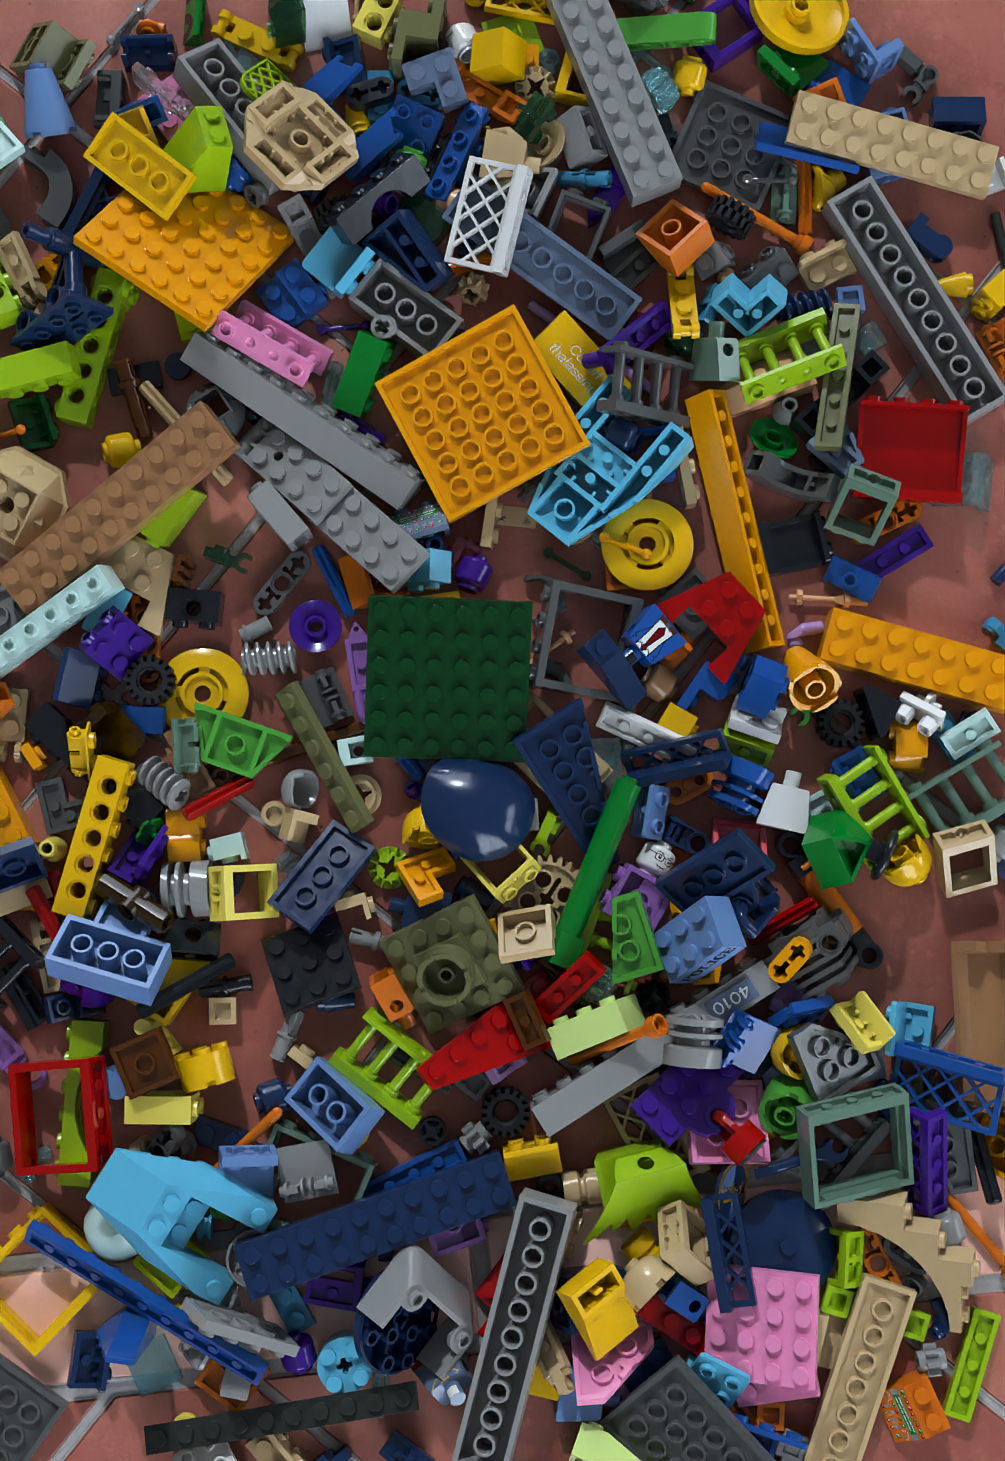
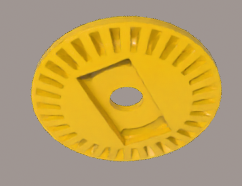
(672, 545)
(217, 673)

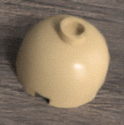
(645, 1279)

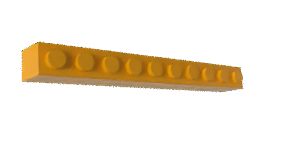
(733, 509)

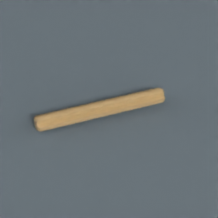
(170, 416)

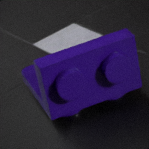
(135, 860)

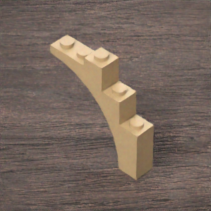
(922, 1238)

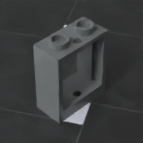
(597, 205)

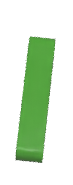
(669, 30)

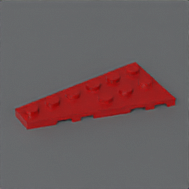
(484, 1043)

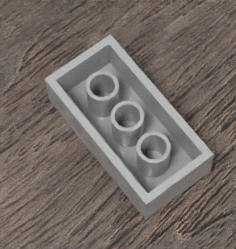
(420, 317)

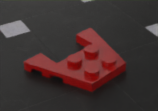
(727, 611)

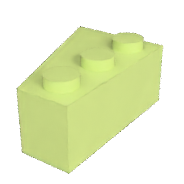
(595, 1025)

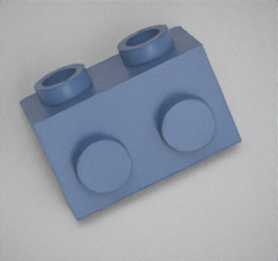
(650, 812)

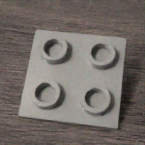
(306, 1171)

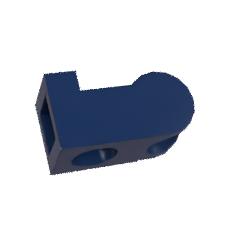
(929, 243)

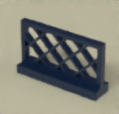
(89, 200)

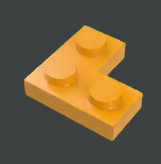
(420, 874)

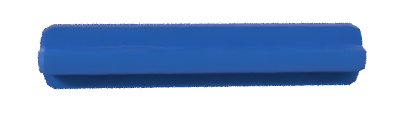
(333, 580)

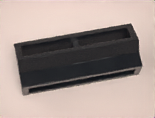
(25, 998)

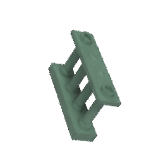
(991, 806)

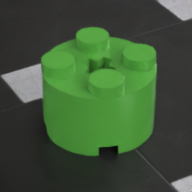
(779, 1105)

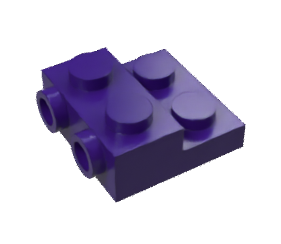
(115, 642)

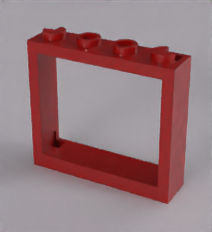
(95, 1112)

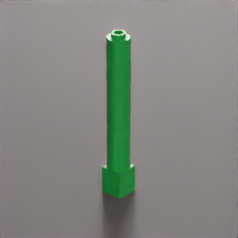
(593, 871)

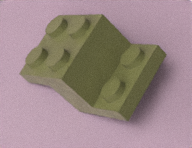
(416, 35)
(59, 50)

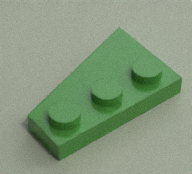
(634, 942)

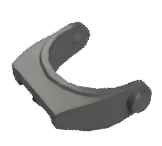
(561, 606)

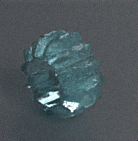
(660, 89)

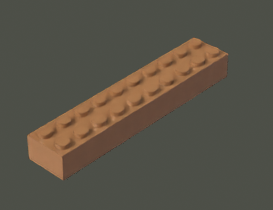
(119, 507)

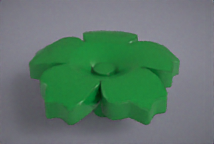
(149, 831)

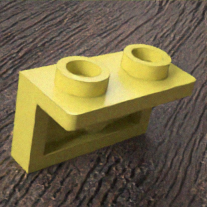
(863, 1023)

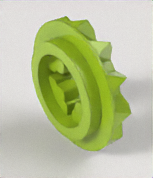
(377, 872)

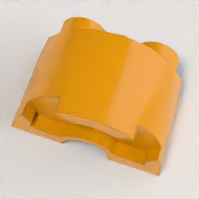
(908, 747)

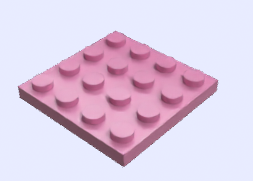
(776, 1337)

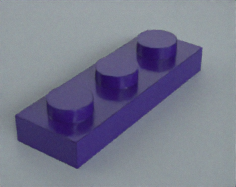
(897, 552)

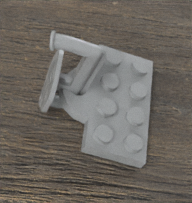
(233, 1325)

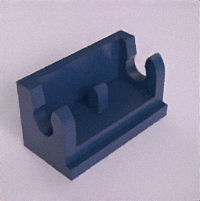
(150, 50)
(958, 114)

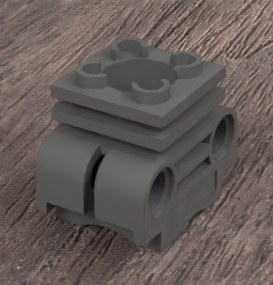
(828, 960)

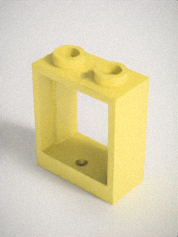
(514, 882)
(222, 891)
(164, 1108)

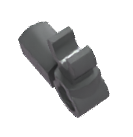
(925, 75)

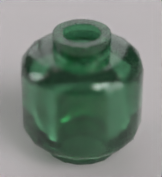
(679, 347)

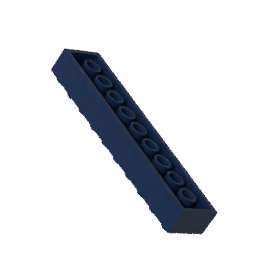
(374, 1225)

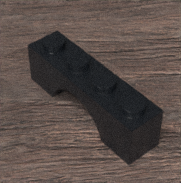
(352, 217)
(864, 376)

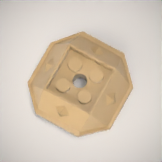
(297, 138)
(37, 495)

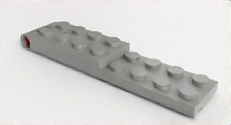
(332, 504)

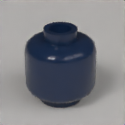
(623, 434)
(271, 1095)

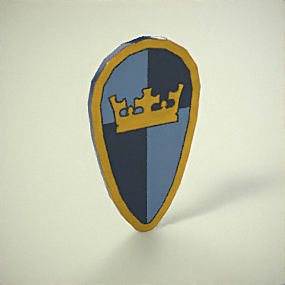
(731, 1179)

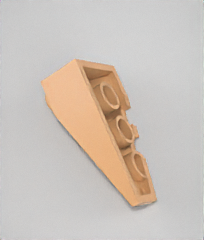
(735, 396)

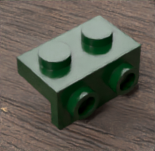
(36, 417)

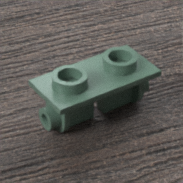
(783, 199)
(183, 742)

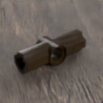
(134, 903)

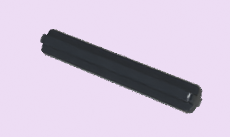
(187, 985)

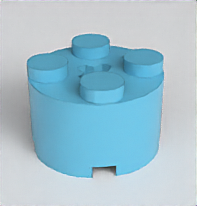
(336, 1375)

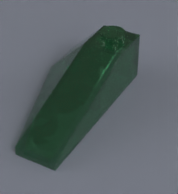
(286, 22)

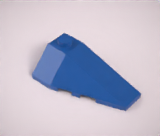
(125, 1336)

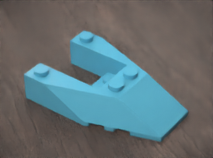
(601, 478)
(161, 1203)

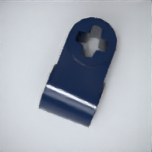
(682, 835)

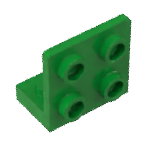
(790, 70)

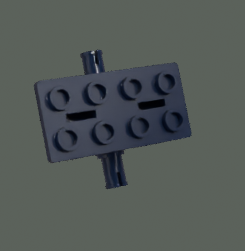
(67, 309)

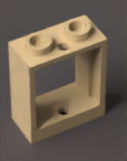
(949, 843)
(684, 1242)

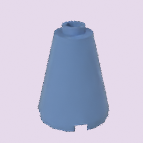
(44, 104)

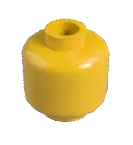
(689, 75)
(119, 449)

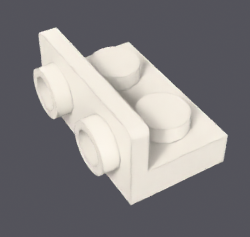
(766, 729)

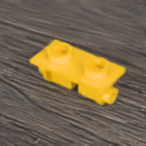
(84, 742)

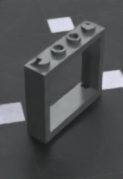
(545, 623)

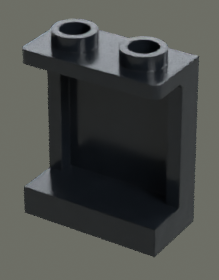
(795, 544)

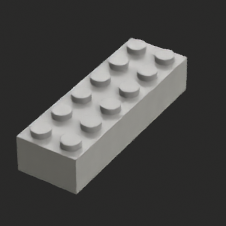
(212, 78)

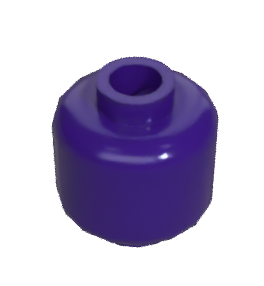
(473, 573)
(305, 1357)

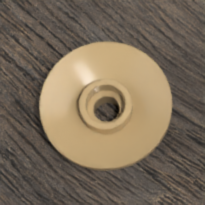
(550, 144)

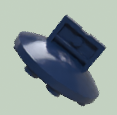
(399, 1342)

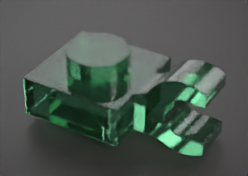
(222, 557)

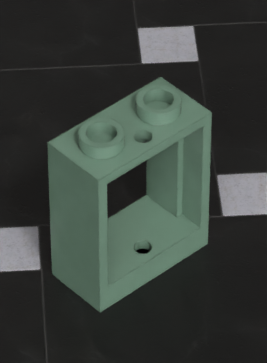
(869, 484)

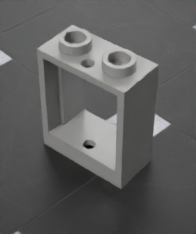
(279, 516)

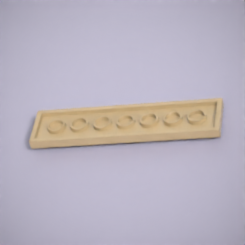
(891, 145)
(860, 1370)

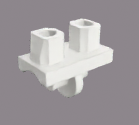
(922, 709)

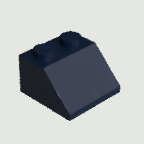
(79, 680)

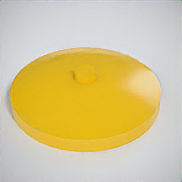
(801, 25)

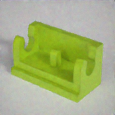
(848, 1257)

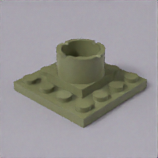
(451, 964)

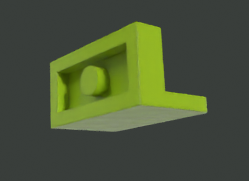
(748, 746)

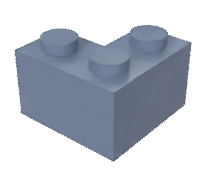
(439, 72)

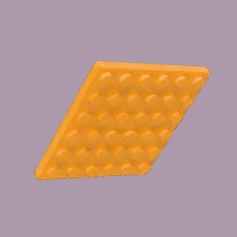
(196, 258)
(482, 414)

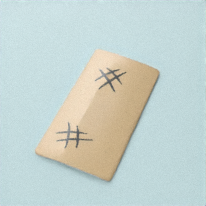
(516, 517)

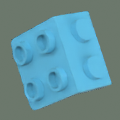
(337, 263)
(911, 1023)
(719, 1376)

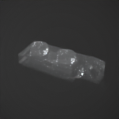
(149, 83)

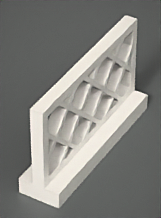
(510, 221)

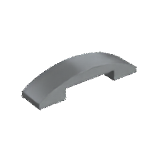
(301, 226)

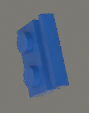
(801, 1012)

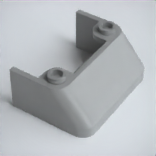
(408, 1283)

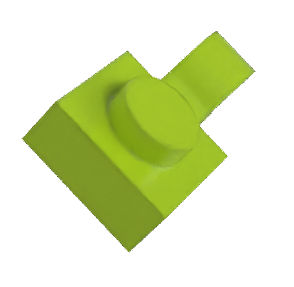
(548, 826)

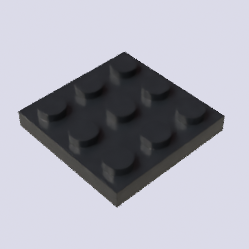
(311, 966)

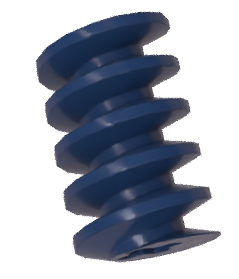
(805, 303)

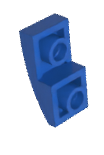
(148, 718)

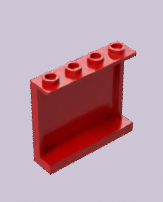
(916, 446)

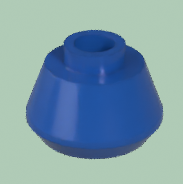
(238, 177)

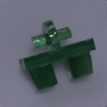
(533, 115)

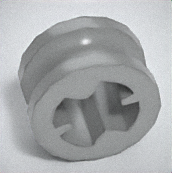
(384, 318)

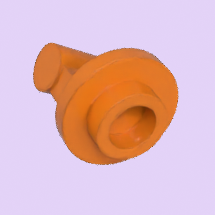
(149, 26)

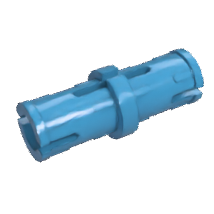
(585, 179)

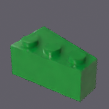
(364, 368)

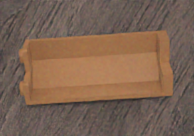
(979, 1009)

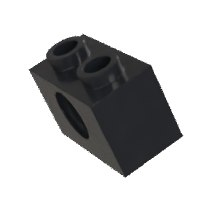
(181, 599)
(203, 950)

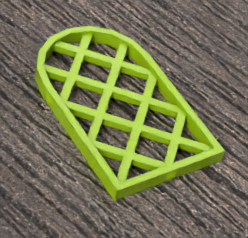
(271, 69)

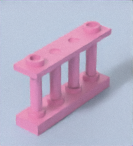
(272, 343)

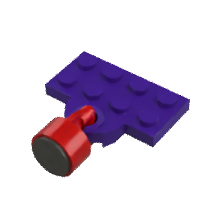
(701, 1103)

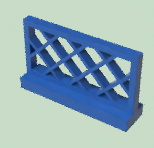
(954, 1064)

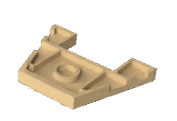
(147, 574)

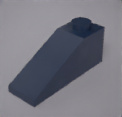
(612, 668)

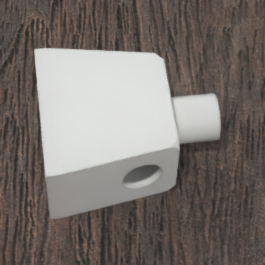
(786, 805)

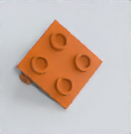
(993, 342)

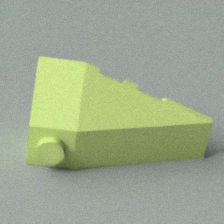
(598, 1445)

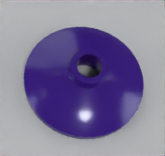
(308, 614)

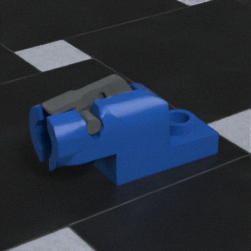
(711, 687)

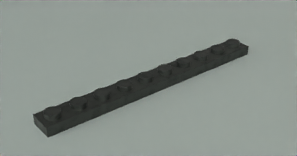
(281, 1418)

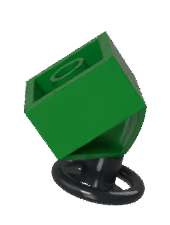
(839, 845)

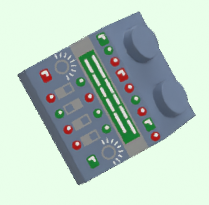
(423, 522)

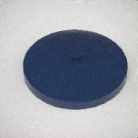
(786, 1234)

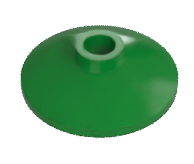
(773, 437)

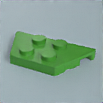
(236, 742)

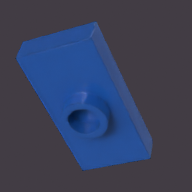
(852, 578)

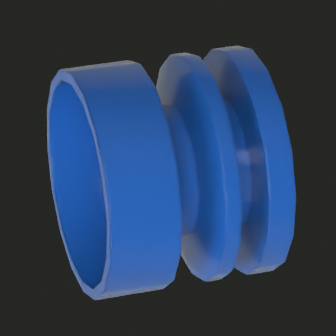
(740, 785)

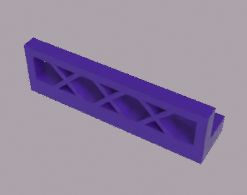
(931, 1162)

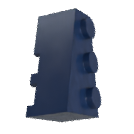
(410, 250)

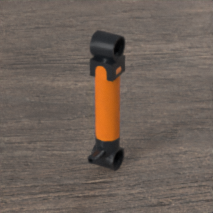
(830, 898)

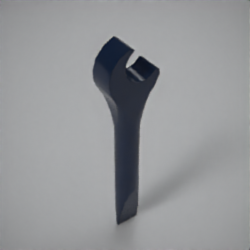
(823, 1153)

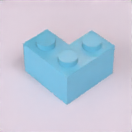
(748, 308)
(431, 573)

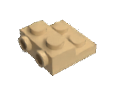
(526, 933)

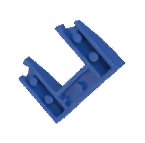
(378, 138)

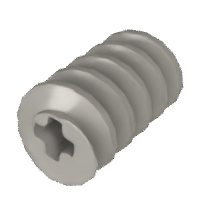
(268, 658)
(163, 782)

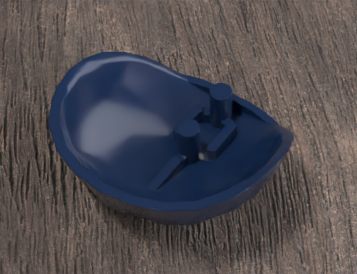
(477, 807)

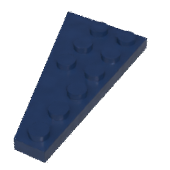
(567, 769)

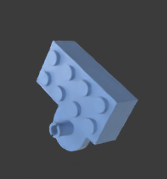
(110, 955)

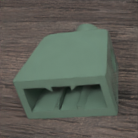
(715, 356)

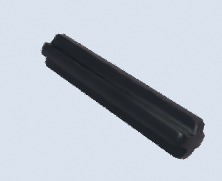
(985, 1169)

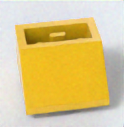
(531, 1157)

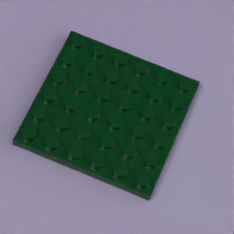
(446, 677)

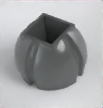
(233, 419)

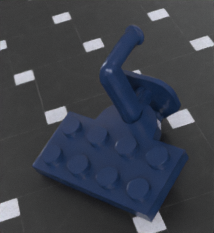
(729, 869)

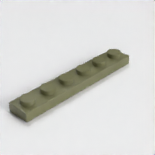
(837, 383)
(324, 757)

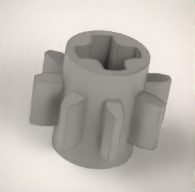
(475, 1137)
(930, 1359)

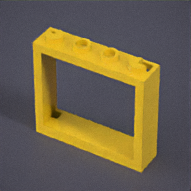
(8, 1317)

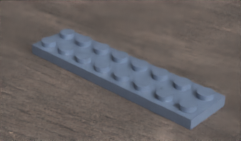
(555, 268)

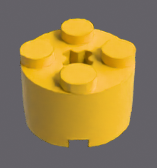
(205, 1067)

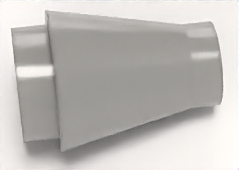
(781, 414)

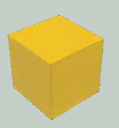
(498, 56)

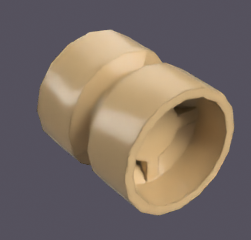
(581, 1186)

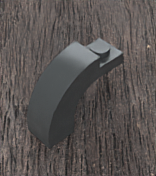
(62, 187)
(789, 480)

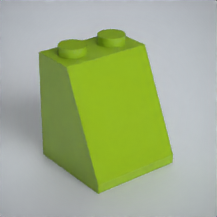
(204, 148)
(172, 521)
(607, 1157)

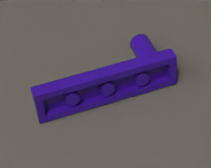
(639, 335)

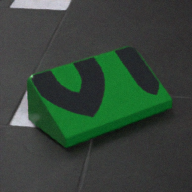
(194, 23)

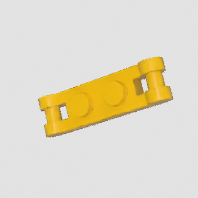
(255, 41)
(683, 305)

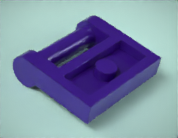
(336, 1292)

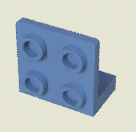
(869, 62)
(250, 1165)

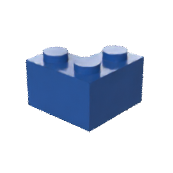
(761, 686)

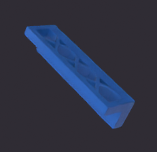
(771, 139)

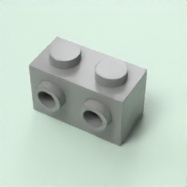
(583, 139)

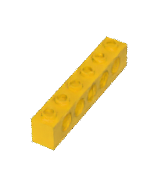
(67, 899)

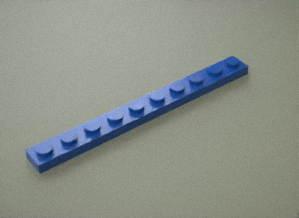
(143, 1301)

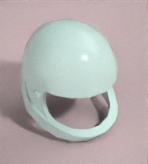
(105, 1238)

